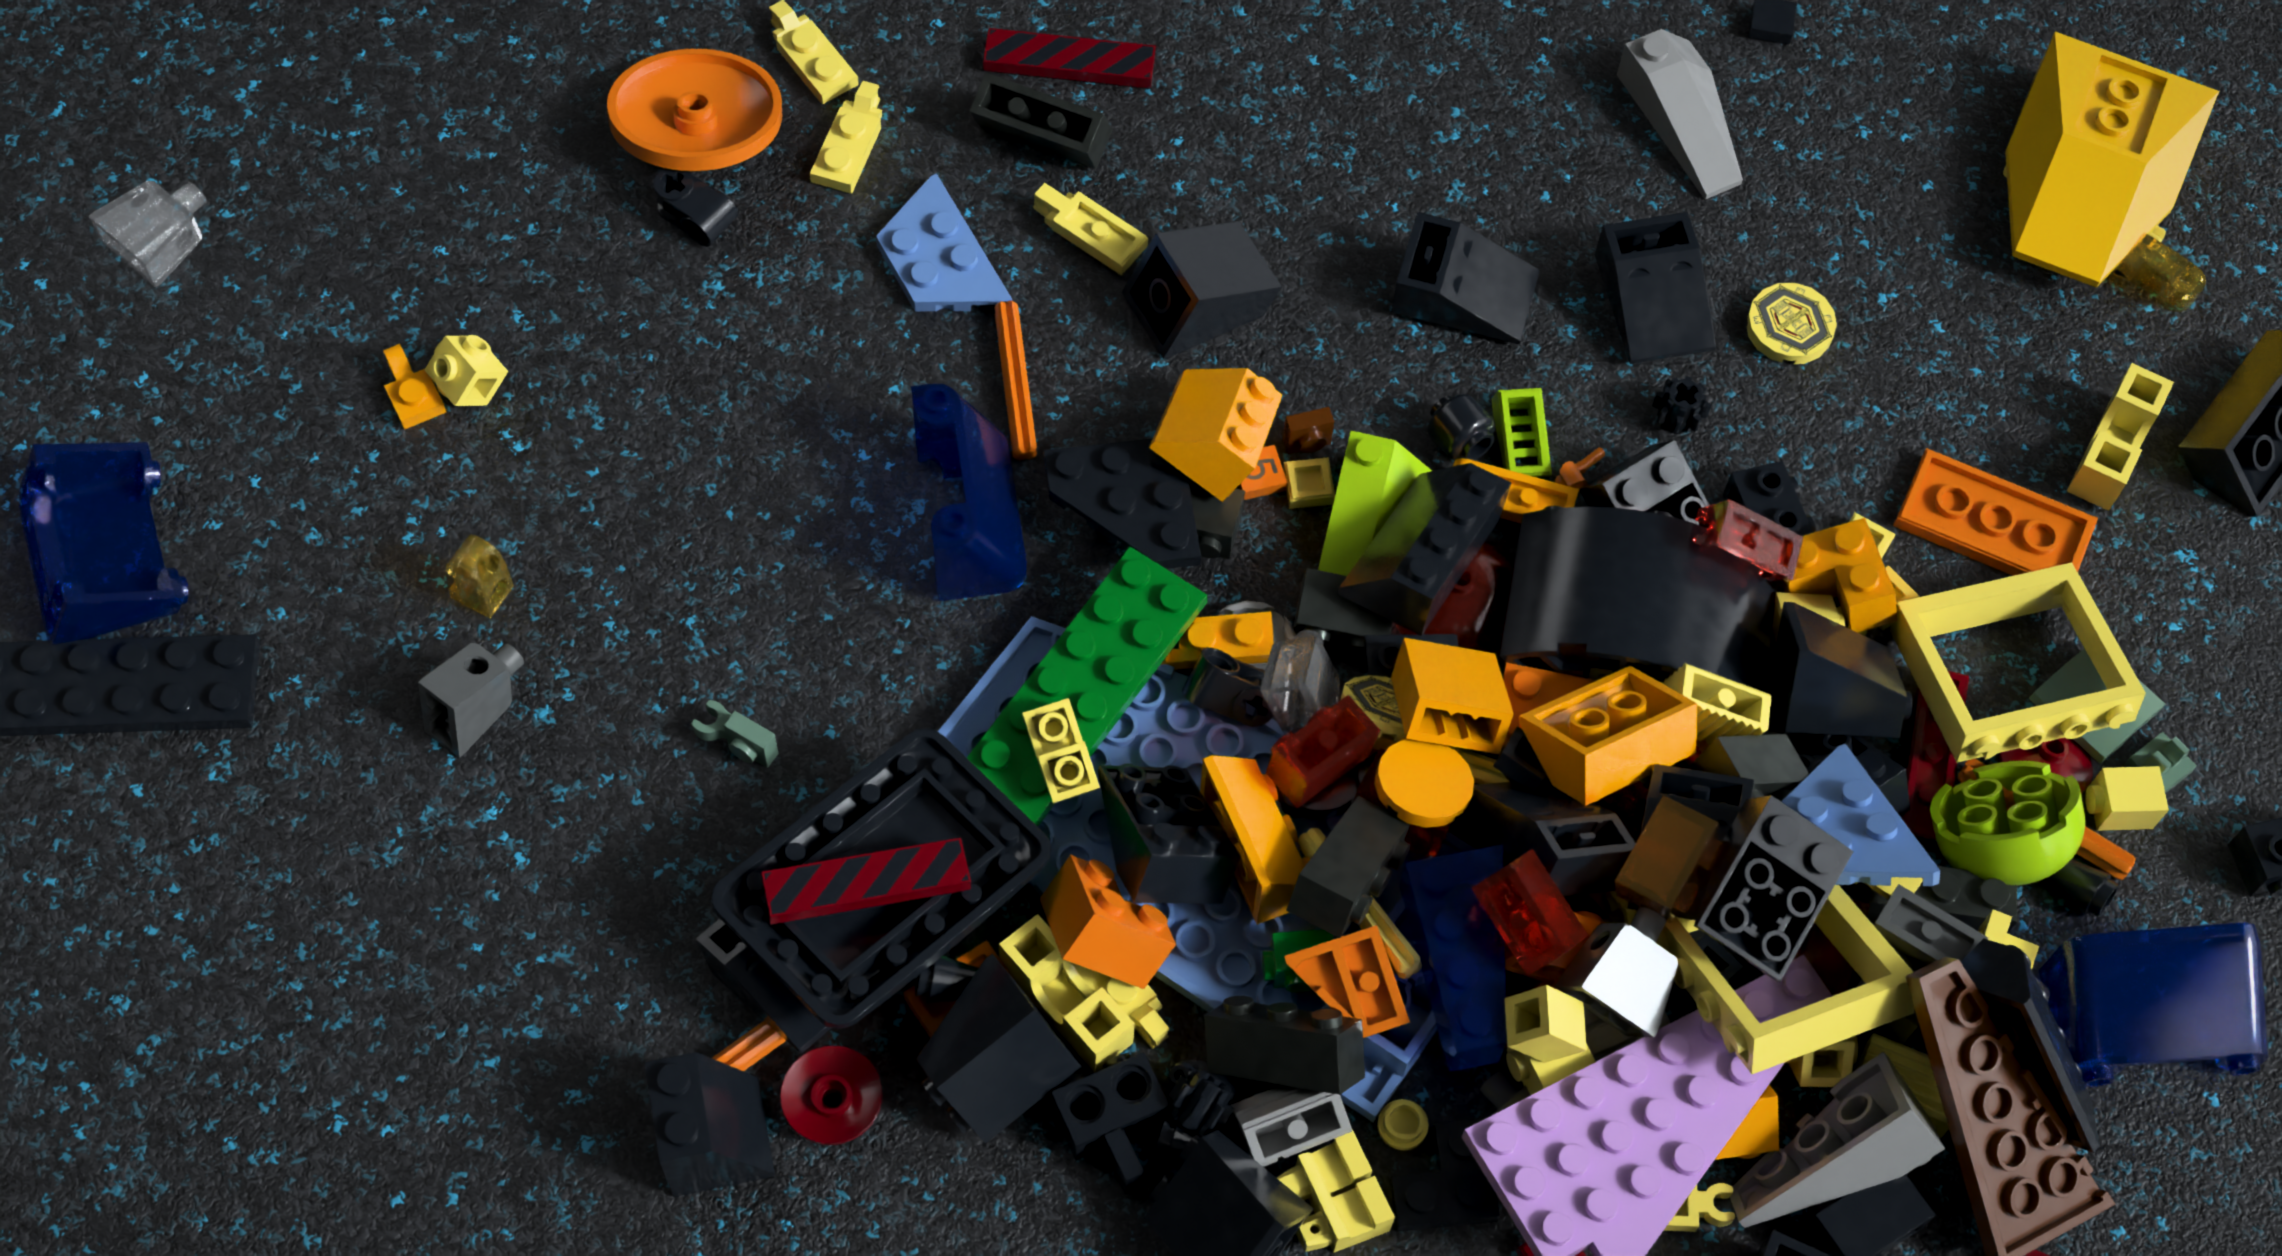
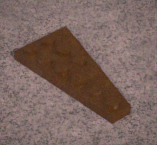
(2005, 1131)

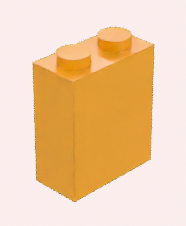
(1451, 696)

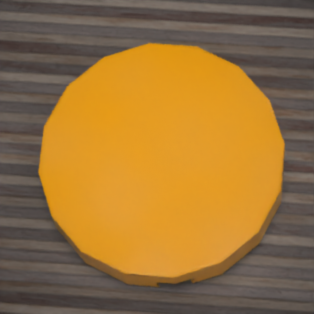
(1424, 782)

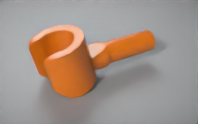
(1572, 473)

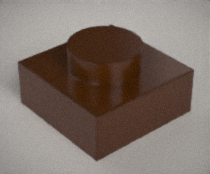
(1308, 431)

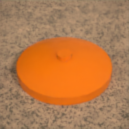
(694, 109)

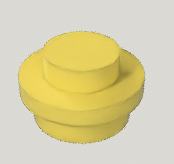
(1403, 1124)

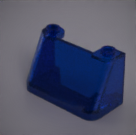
(95, 539)
(981, 540)
(2160, 998)

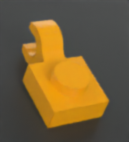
(412, 393)

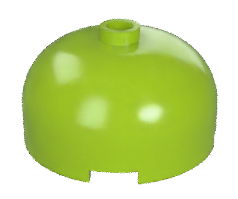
(2015, 844)

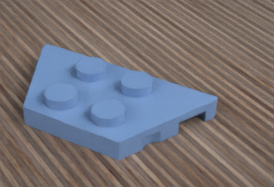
(938, 254)
(1854, 811)

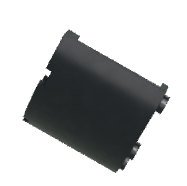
(1634, 593)

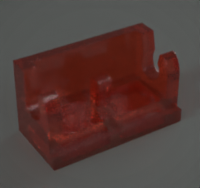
(1751, 538)

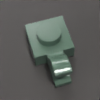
(745, 737)

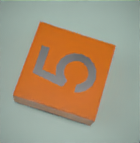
(1266, 477)

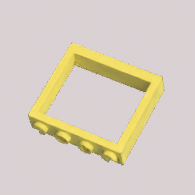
(2003, 600)
(1811, 1027)

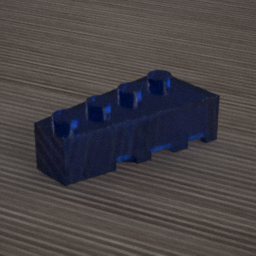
(1459, 953)

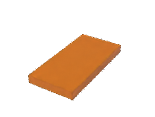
(1991, 518)

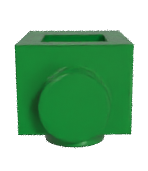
(1283, 944)

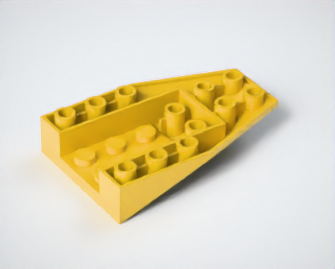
(2098, 157)

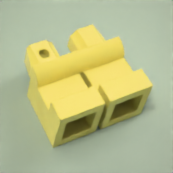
(1343, 1194)

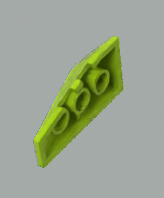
(1369, 488)

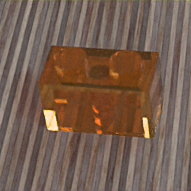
(1669, 859)

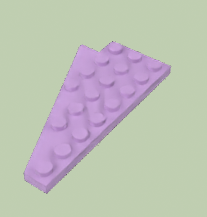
(1630, 1136)

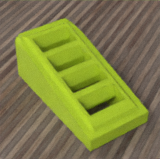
(1517, 400)

